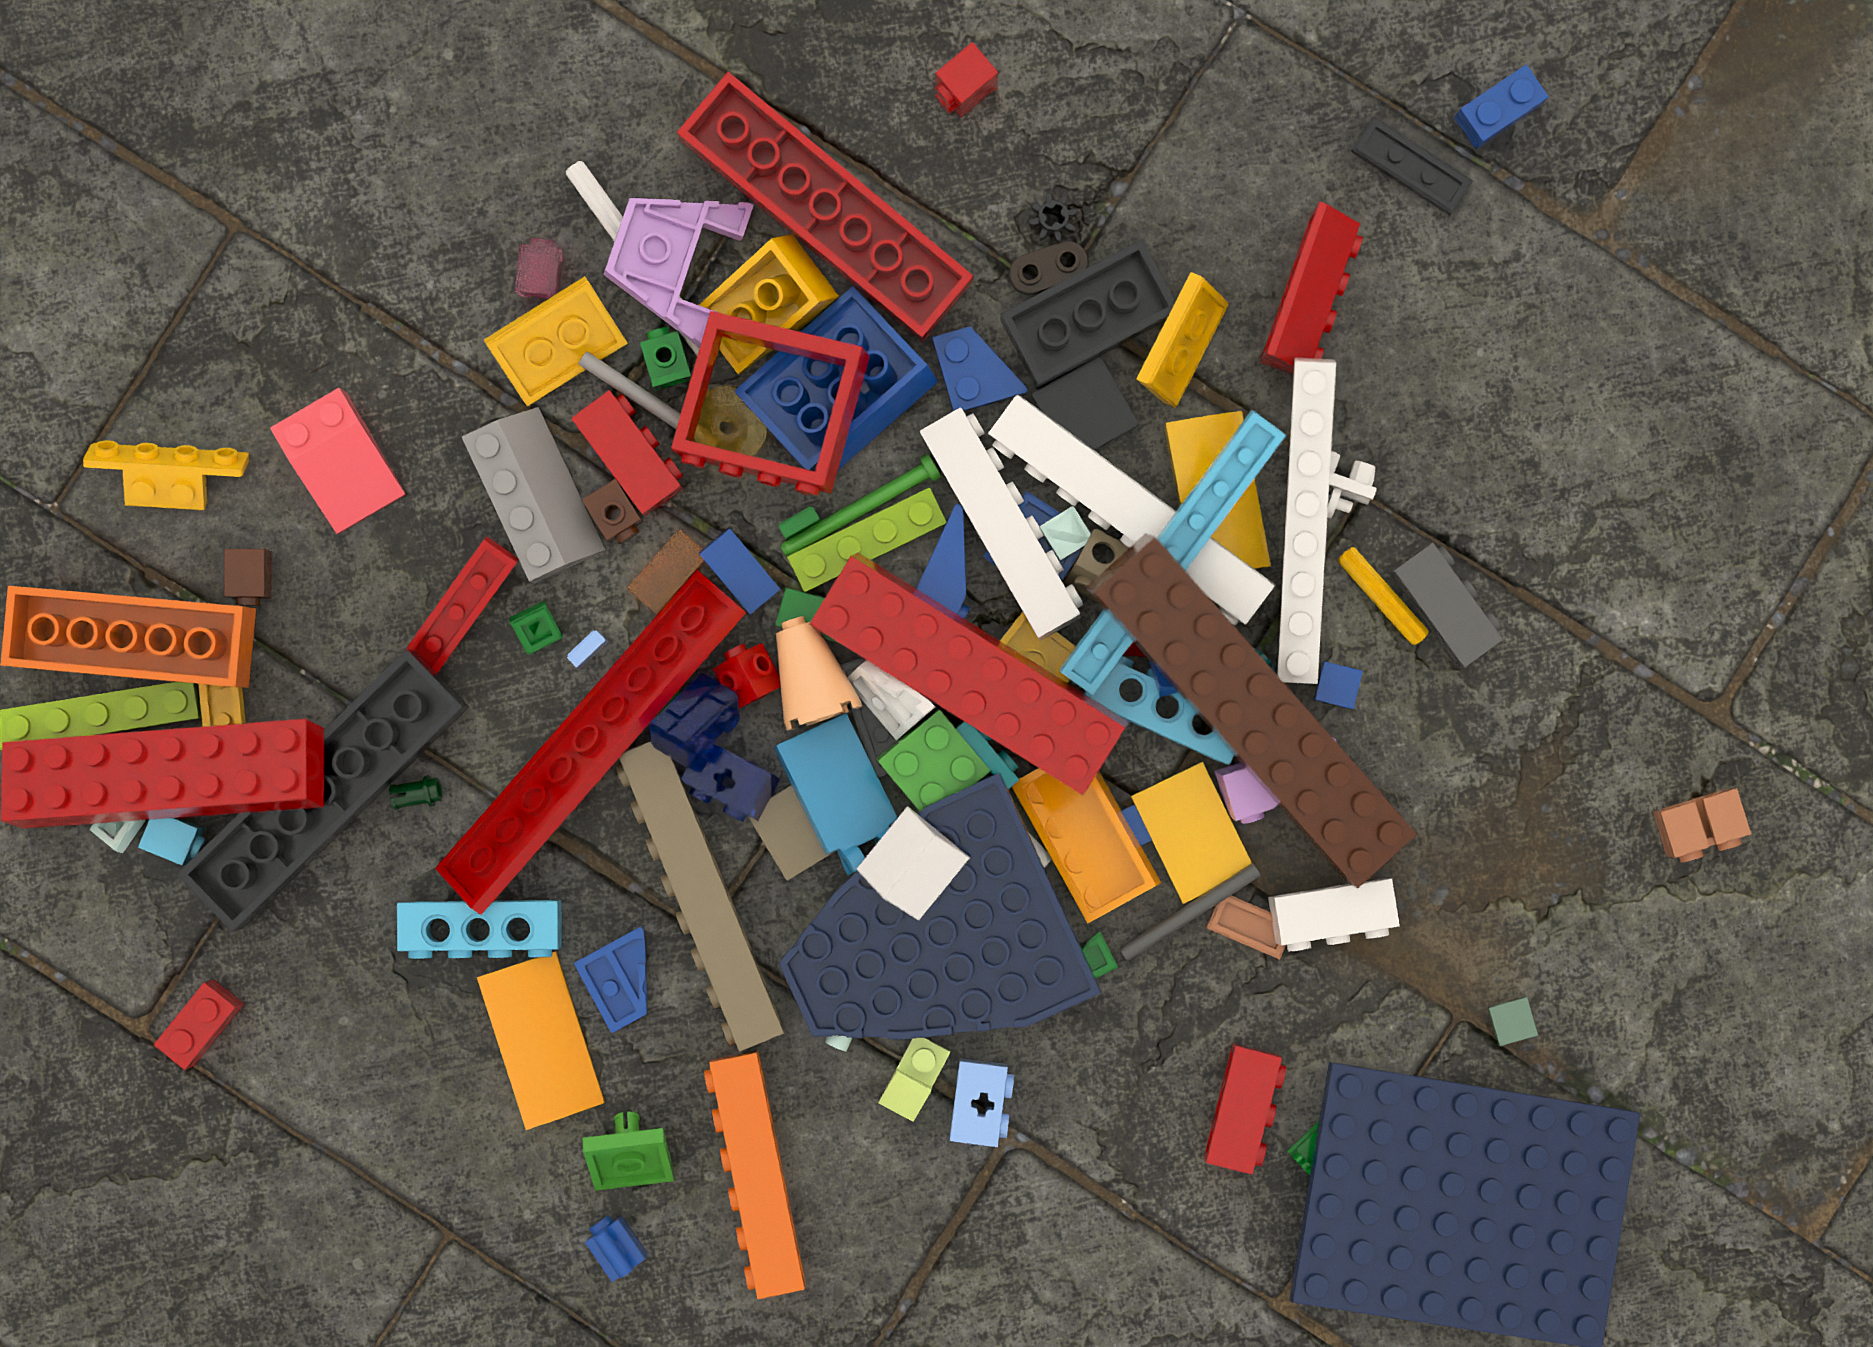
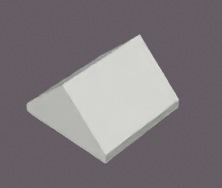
(912, 864)

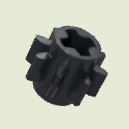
(1049, 207)

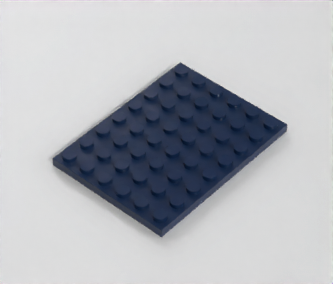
(1464, 1206)

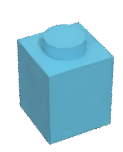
(173, 839)

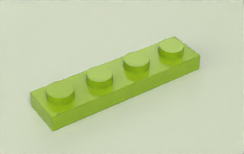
(869, 537)

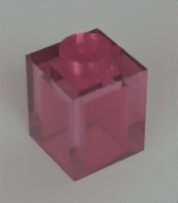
(539, 269)

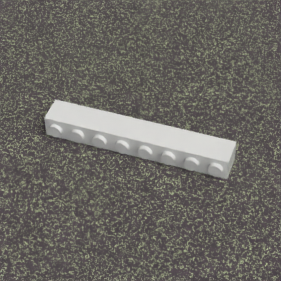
(1121, 502)
(1306, 520)

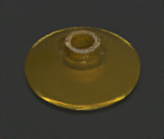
(725, 405)

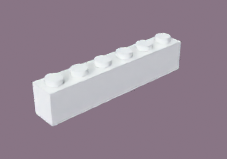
(1000, 523)

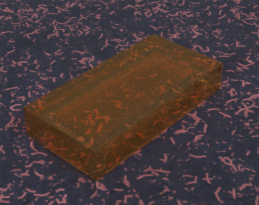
(667, 572)

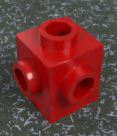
(748, 673)

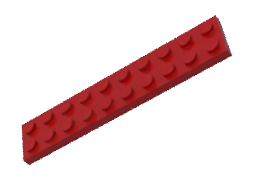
(589, 741)

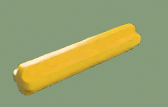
(1383, 596)

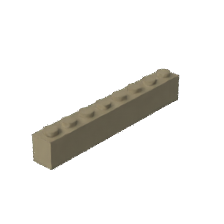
(702, 896)

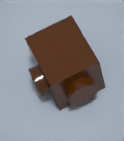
(613, 512)

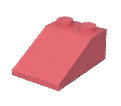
(338, 460)

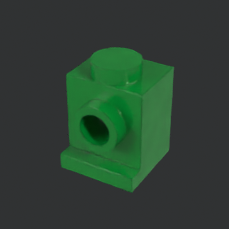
(676, 369)

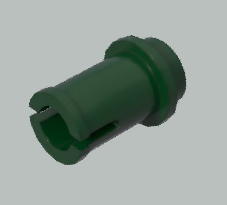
(417, 793)

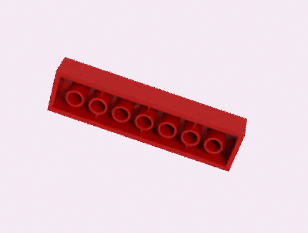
(825, 207)
(969, 672)
(163, 774)

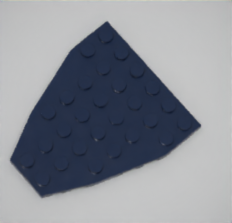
(977, 960)

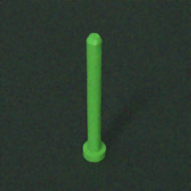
(862, 506)

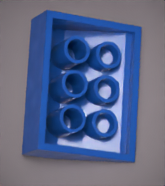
(798, 393)

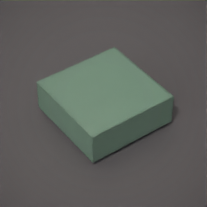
(1512, 1021)

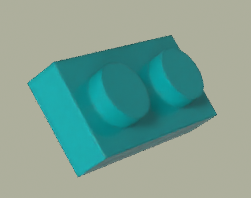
(995, 762)

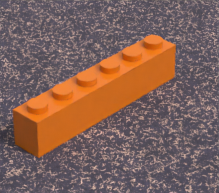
(756, 1173)

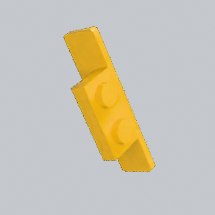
(165, 475)

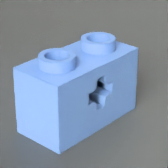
(968, 1124)

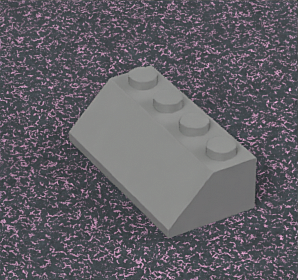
(533, 494)

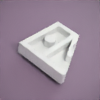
(889, 699)

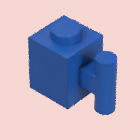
(615, 1246)

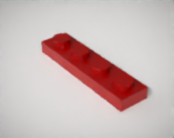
(462, 603)

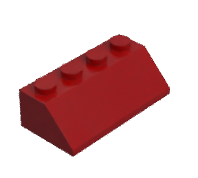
(1312, 287)

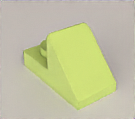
(914, 1077)

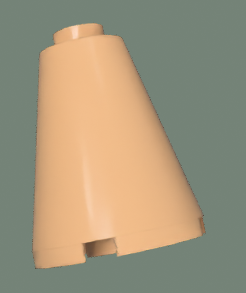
(810, 676)

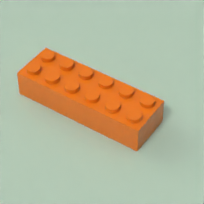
(128, 636)

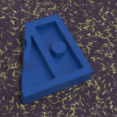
(974, 371)
(618, 979)

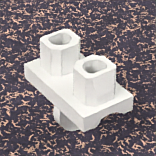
(1355, 487)

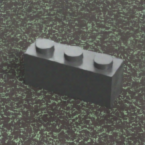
(1447, 605)

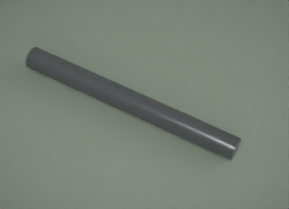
(1190, 911)

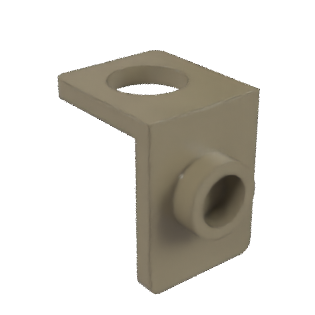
(1087, 568)

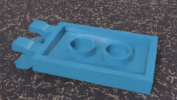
(837, 789)

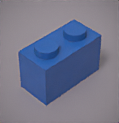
(1501, 106)

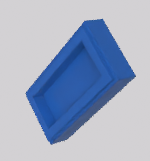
(739, 571)

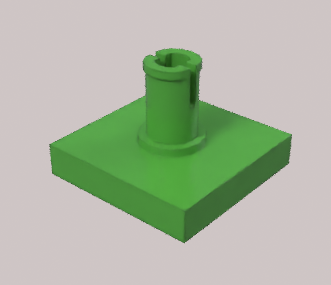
(628, 1156)

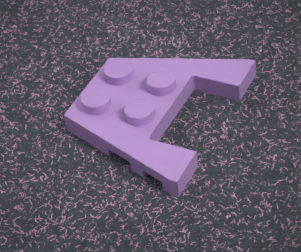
(656, 251)

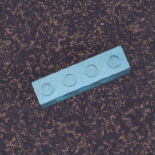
(1144, 712)
(416, 917)

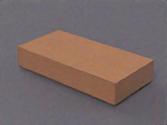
(1246, 925)

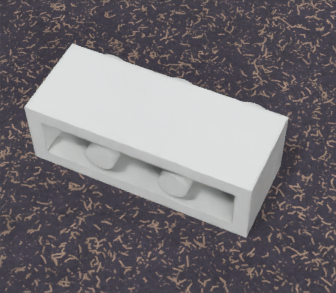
(1334, 913)

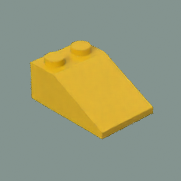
(772, 288)

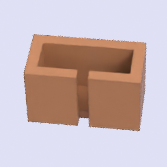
(1702, 823)

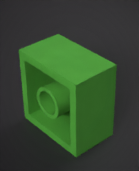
(932, 761)

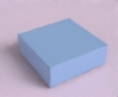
(587, 649)

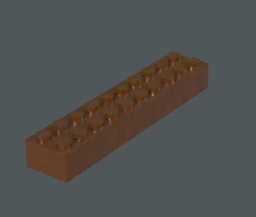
(1251, 710)

